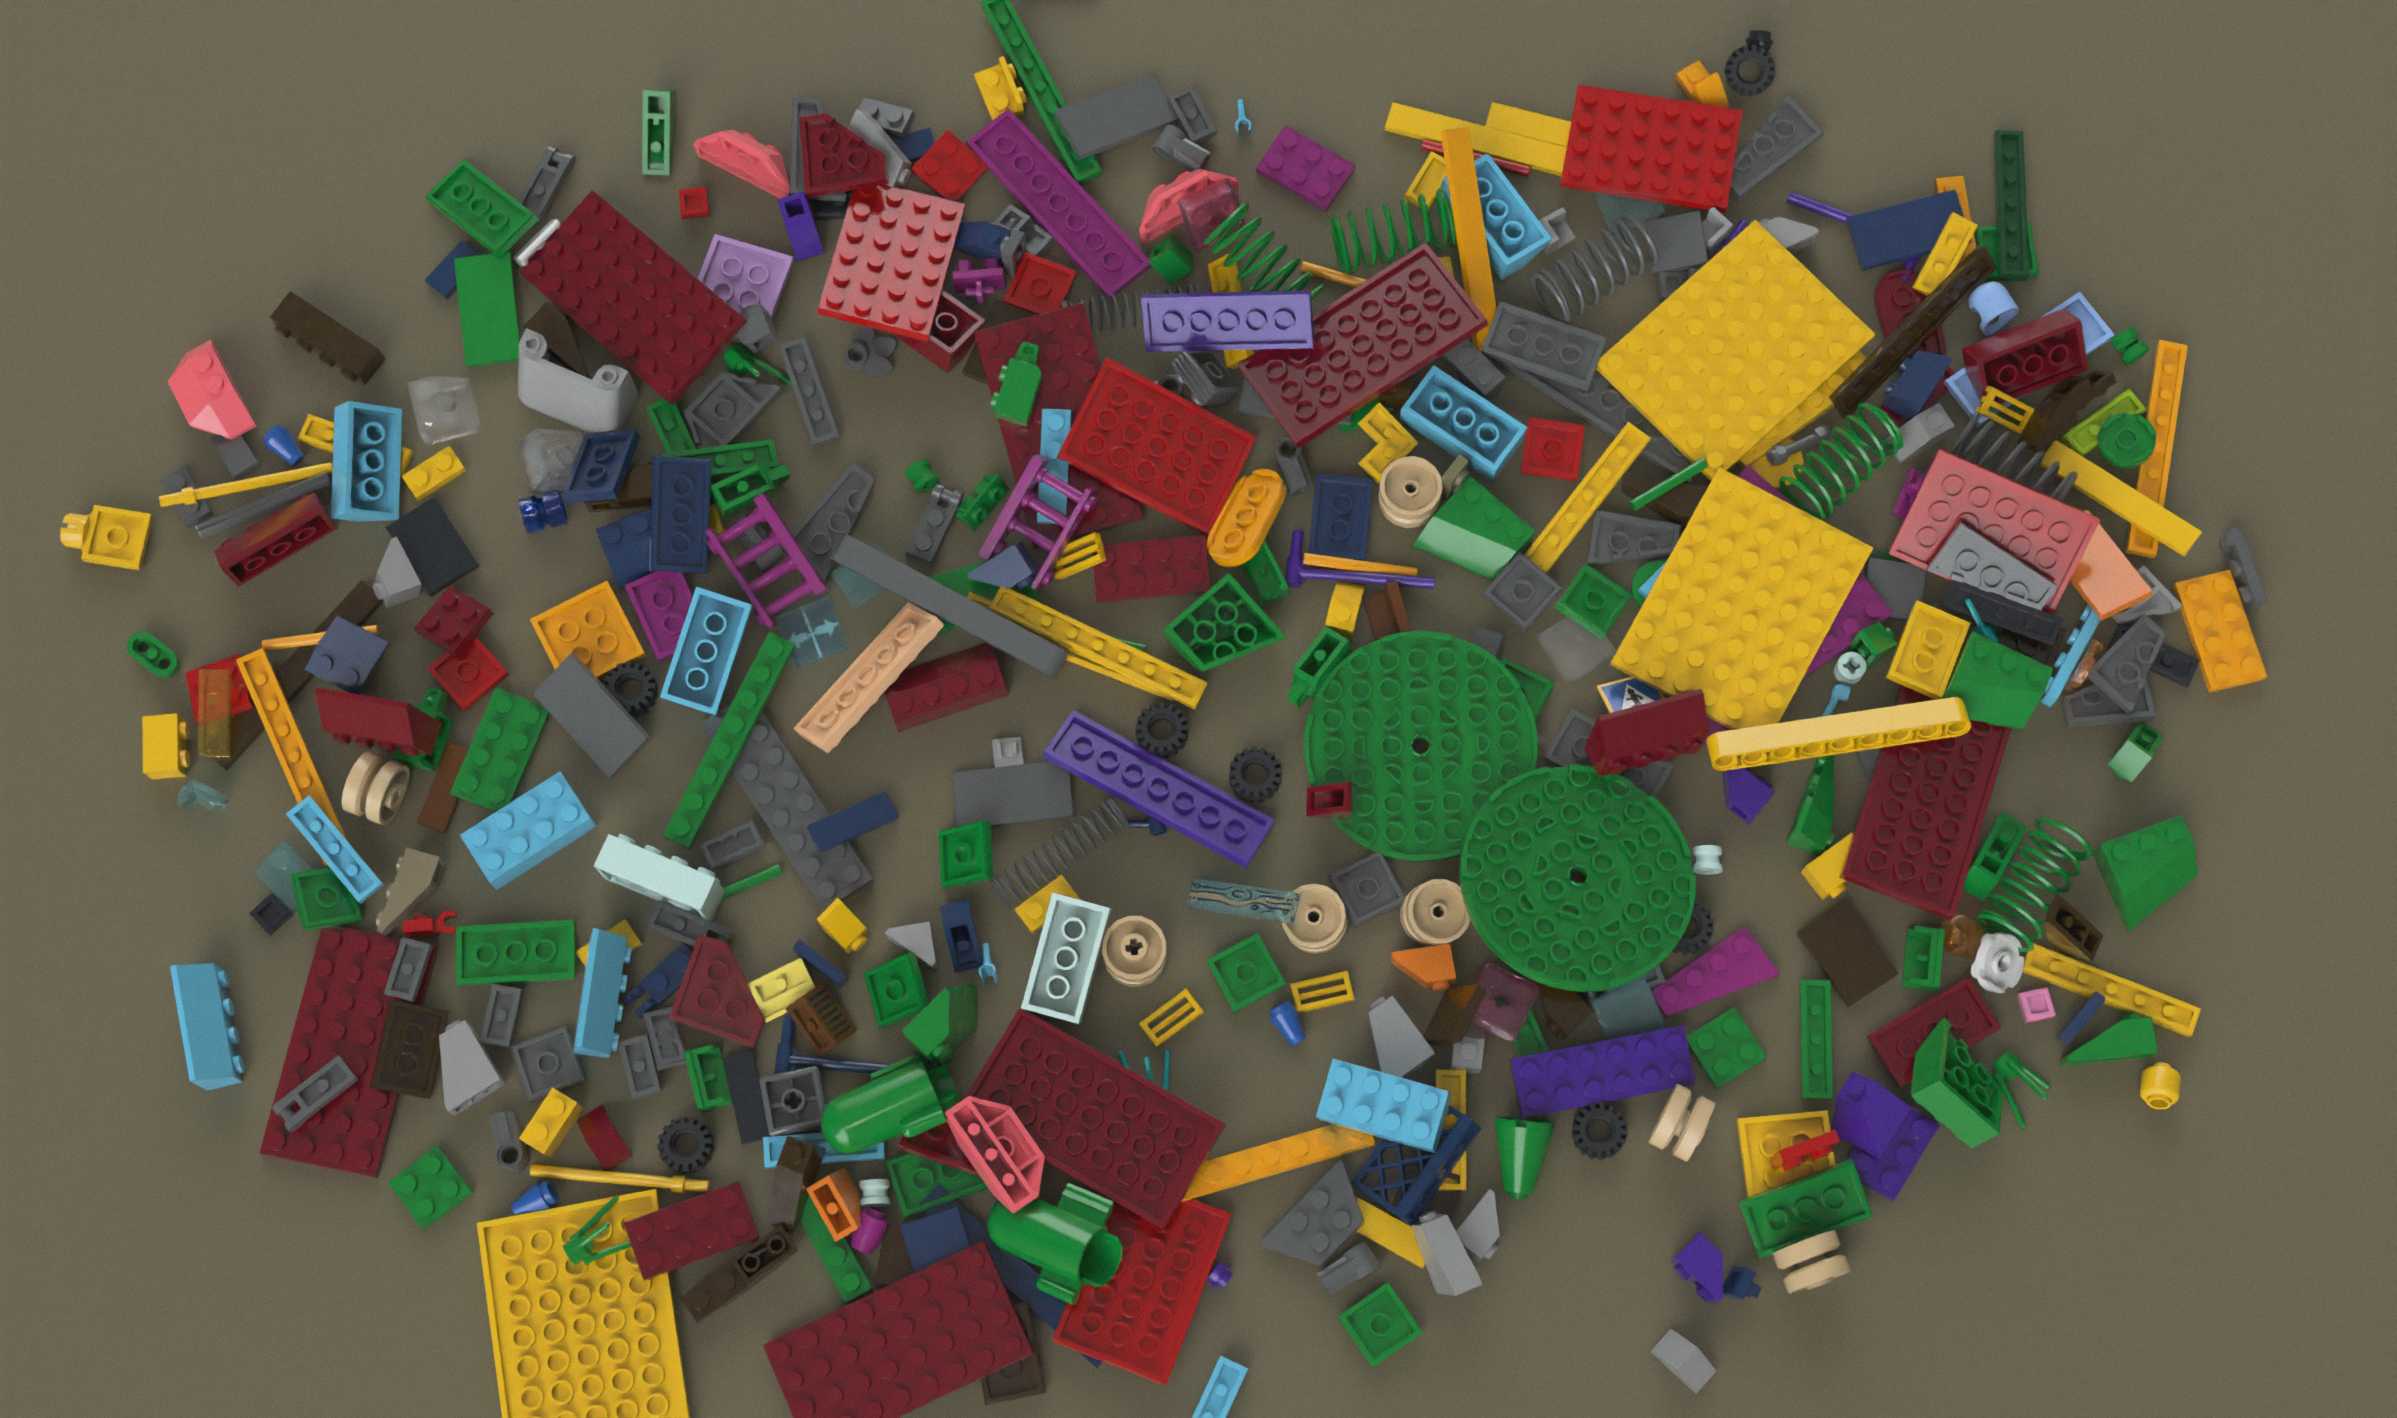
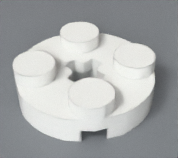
(1993, 949)

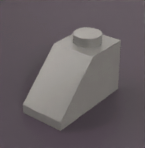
(1790, 233)
(1923, 432)
(395, 577)
(1469, 1053)
(1481, 1229)

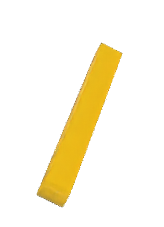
(1838, 734)

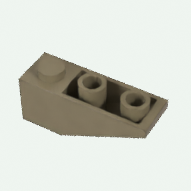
(414, 884)

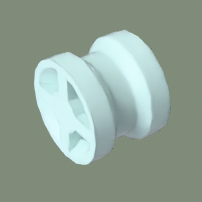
(1847, 674)
(1707, 859)
(874, 1193)

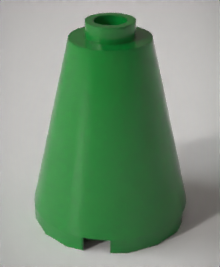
(1521, 1152)

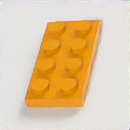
(2219, 631)

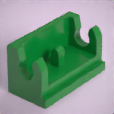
(1265, 577)
(1923, 958)
(708, 1078)

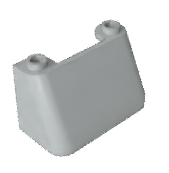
(570, 397)

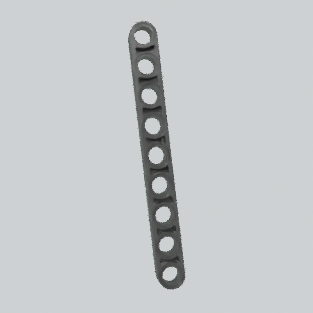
(950, 606)

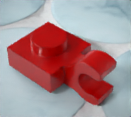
(425, 926)

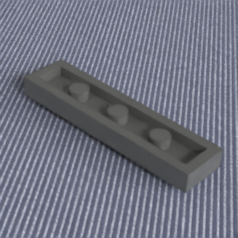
(809, 392)

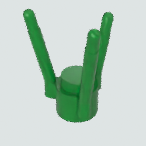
(741, 361)
(2010, 1067)
(581, 1244)

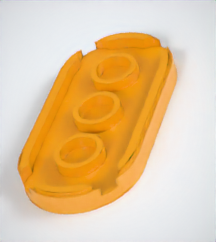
(1246, 518)

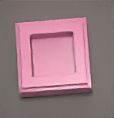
(2036, 1005)

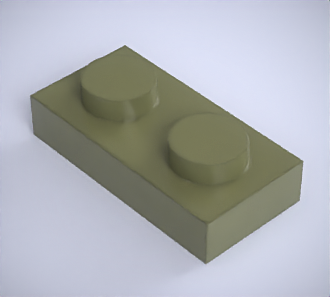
(1454, 477)

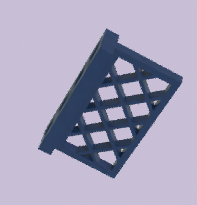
(1431, 1175)

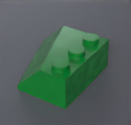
(1475, 532)
(1221, 627)
(1997, 682)
(2147, 868)
(944, 1024)
(1956, 1088)

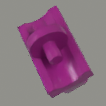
(979, 281)
(1908, 492)

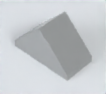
(916, 939)
(1684, 1360)

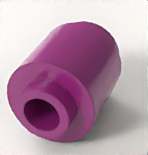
(871, 1230)

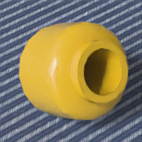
(2160, 1085)

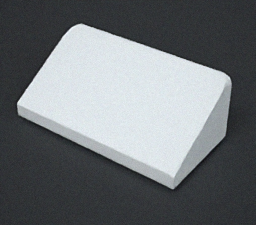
(536, 243)

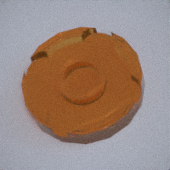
(2083, 665)

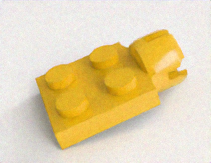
(109, 536)

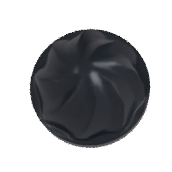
(1760, 38)

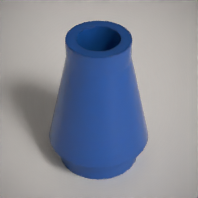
(282, 444)
(1287, 1022)
(537, 1198)

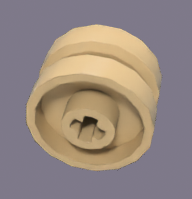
(1408, 476)
(375, 788)
(1418, 915)
(1328, 930)
(1130, 934)
(1685, 1124)
(1812, 1265)

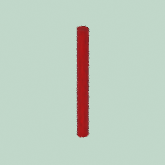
(1503, 165)

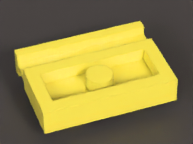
(781, 988)

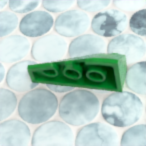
(1815, 813)

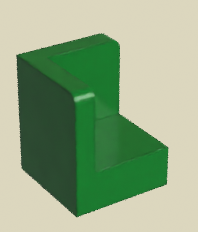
(1171, 259)

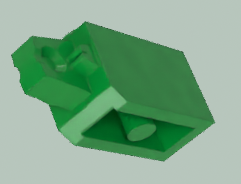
(1019, 386)
(739, 490)
(1316, 665)
(433, 705)

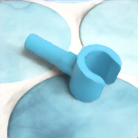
(1242, 117)
(1839, 692)
(987, 968)

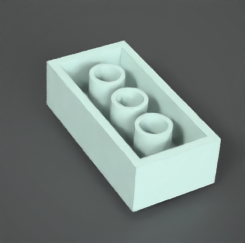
(659, 877)
(1066, 958)

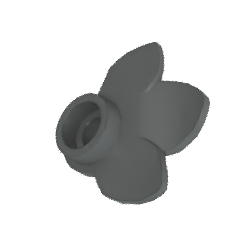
(873, 351)

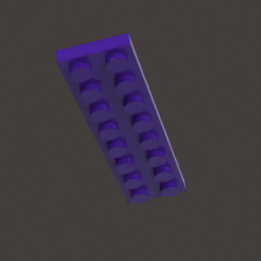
(1159, 788)

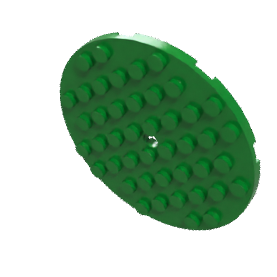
(1407, 691)
(1566, 931)

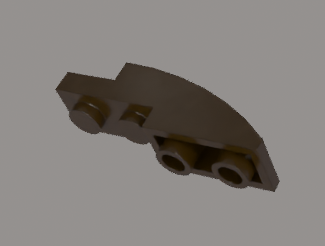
(2058, 408)
(740, 1274)

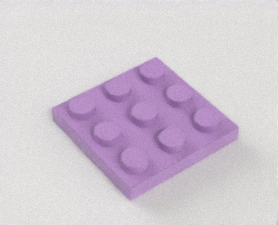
(745, 273)

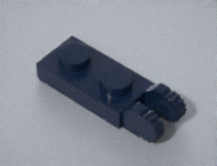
(661, 982)

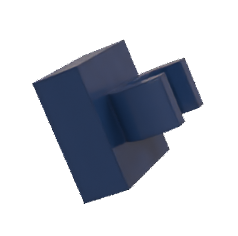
(1740, 1284)

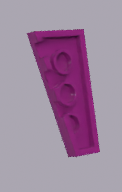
(1721, 971)

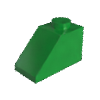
(1874, 644)
(2135, 751)

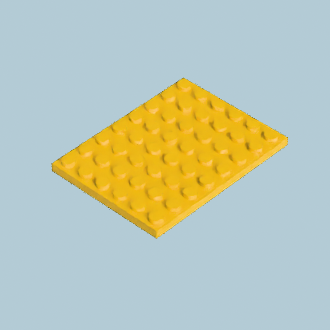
(1734, 350)
(1742, 604)
(580, 1333)

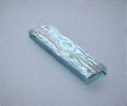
(1243, 900)

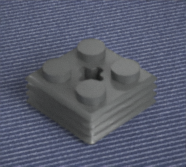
(1206, 378)
(778, 1091)

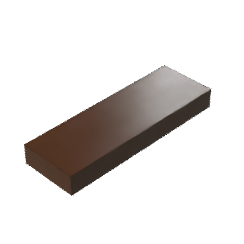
(439, 804)

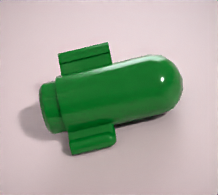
(896, 1102)
(1063, 1240)

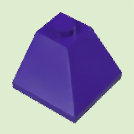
(1868, 1115)

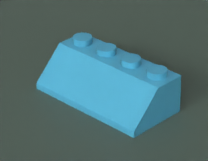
(1510, 226)
(366, 462)
(600, 994)
(207, 1025)

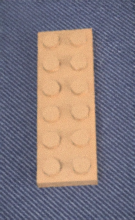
(868, 677)

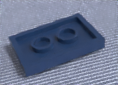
(601, 466)
(1340, 516)

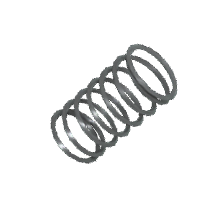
(1630, 243)
(2059, 493)

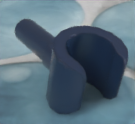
(1155, 826)

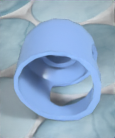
(1990, 301)

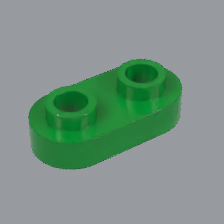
(155, 655)

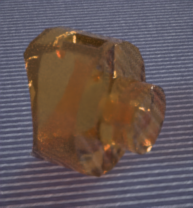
(1962, 938)

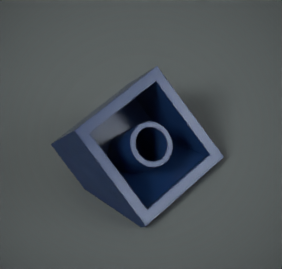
(1916, 383)
(627, 547)
(347, 656)

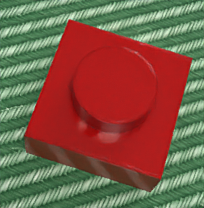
(694, 203)

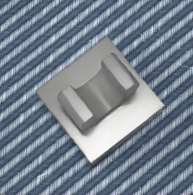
(1007, 752)

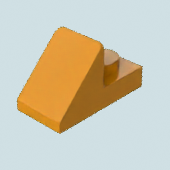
(1702, 86)

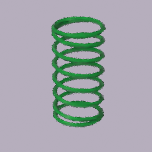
(1340, 245)
(1289, 268)
(1855, 438)
(1990, 916)

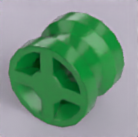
(922, 476)

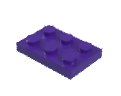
(1889, 1174)

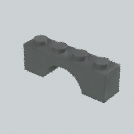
(757, 332)
(1475, 370)

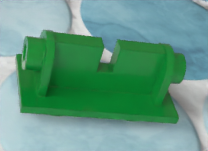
(990, 492)

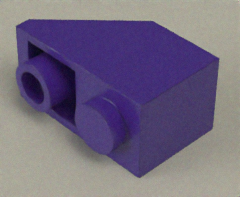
(800, 226)
(1745, 793)
(1703, 1266)

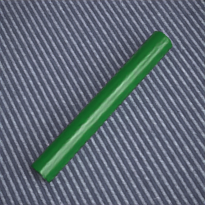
(1668, 484)
(751, 880)

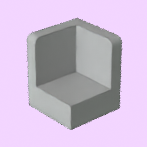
(1715, 229)
(1558, 230)

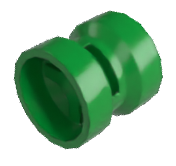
(2129, 345)

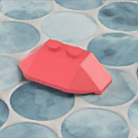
(746, 159)
(1162, 207)
(210, 394)
(998, 1150)

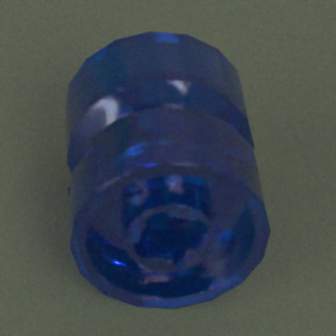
(543, 511)

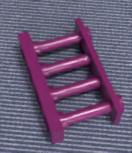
(1023, 497)
(779, 536)

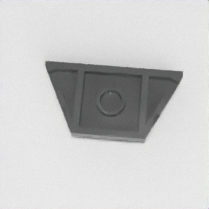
(728, 409)
(1319, 1220)

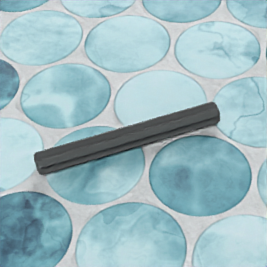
(262, 505)

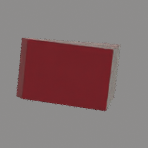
(1330, 801)
(603, 1138)

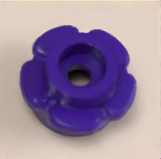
(1220, 1275)

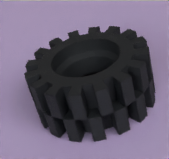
(1766, 64)
(637, 673)
(1168, 714)
(1255, 757)
(1703, 935)
(673, 1132)
(1590, 1147)

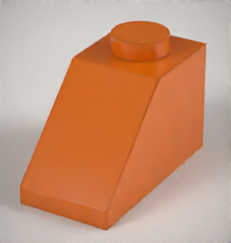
(1427, 966)
(837, 1203)

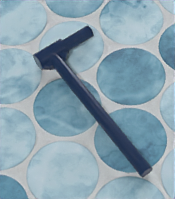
(788, 1058)

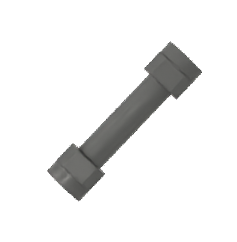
(1779, 454)

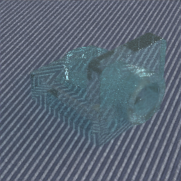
(200, 793)

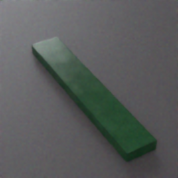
(2011, 206)

